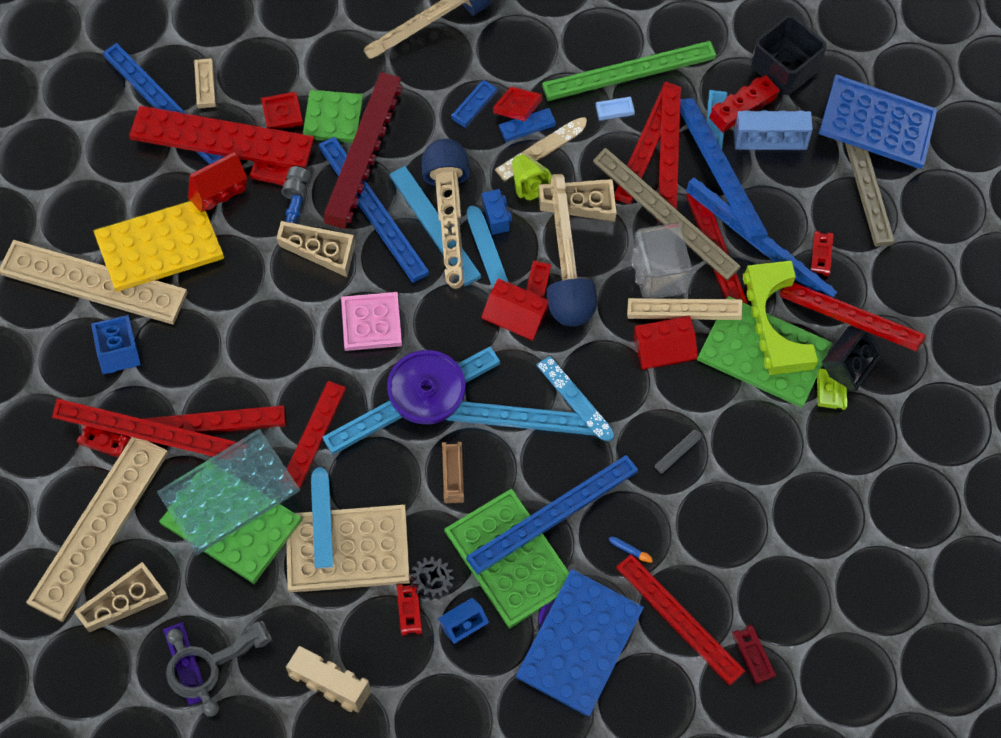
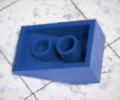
(115, 344)

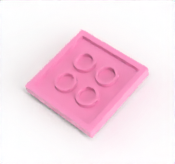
(371, 321)

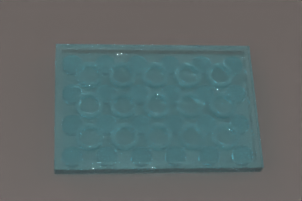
(228, 491)

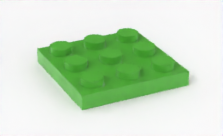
(333, 115)

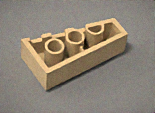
(584, 199)
(318, 245)
(122, 598)
(328, 679)

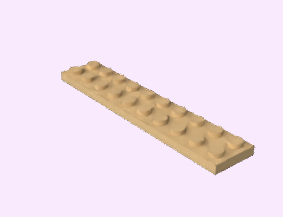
(90, 282)
(97, 528)

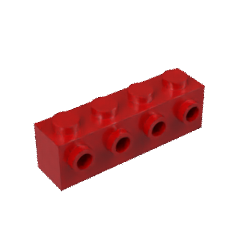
(750, 98)

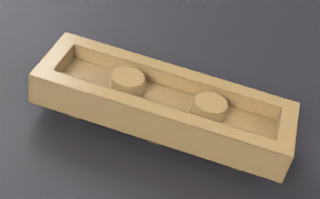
(205, 83)

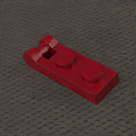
(754, 655)

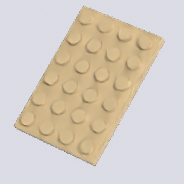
(366, 548)

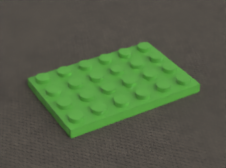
(736, 351)
(253, 545)
(523, 579)

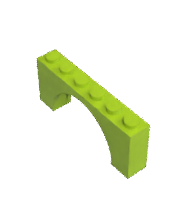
(780, 354)

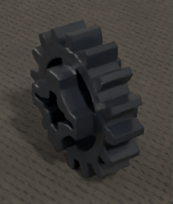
(441, 578)

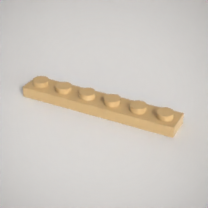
(676, 308)

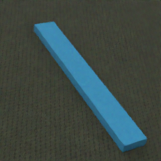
(429, 219)
(520, 418)

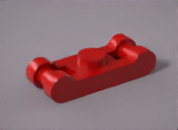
(821, 253)
(103, 441)
(408, 609)

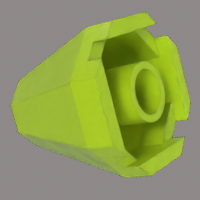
(528, 176)

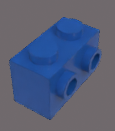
(495, 211)
(463, 620)

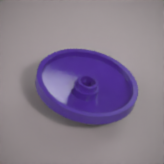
(426, 387)

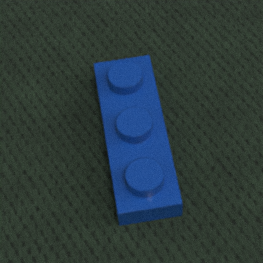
(536, 122)

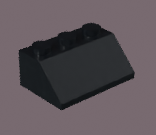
(852, 358)

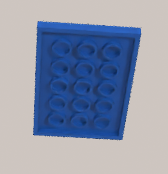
(878, 121)
(579, 642)

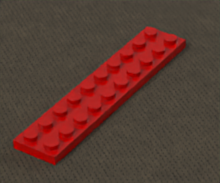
(221, 137)

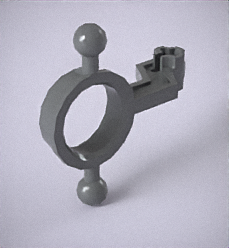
(257, 636)

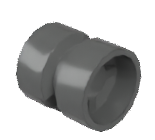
(297, 182)

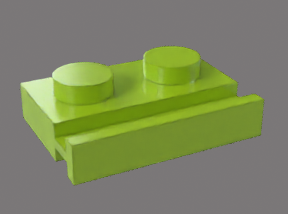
(830, 392)

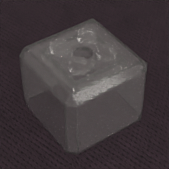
(661, 261)

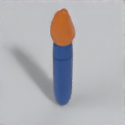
(630, 549)

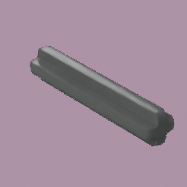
(678, 451)

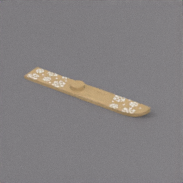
(546, 145)

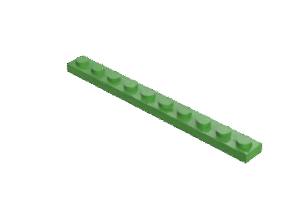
(628, 70)

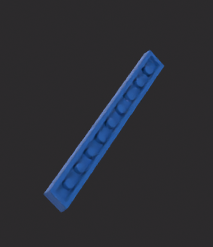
(146, 86)
(722, 170)
(379, 217)
(766, 246)
(551, 515)

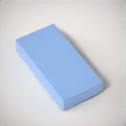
(615, 108)

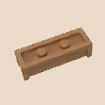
(453, 473)

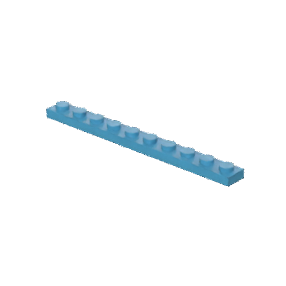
(386, 414)

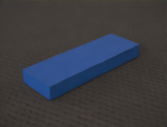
(474, 103)

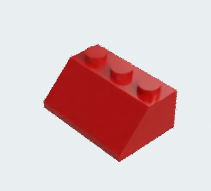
(217, 182)
(515, 309)
(665, 342)

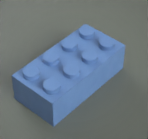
(772, 130)

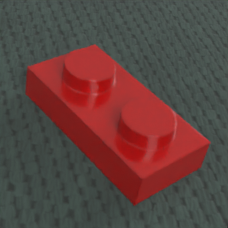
(539, 278)

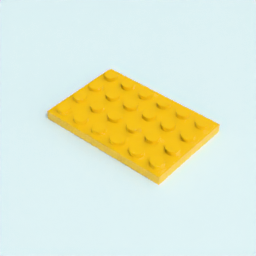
(157, 245)

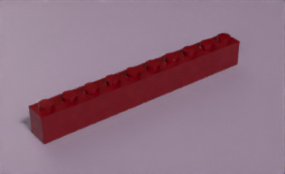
(362, 151)

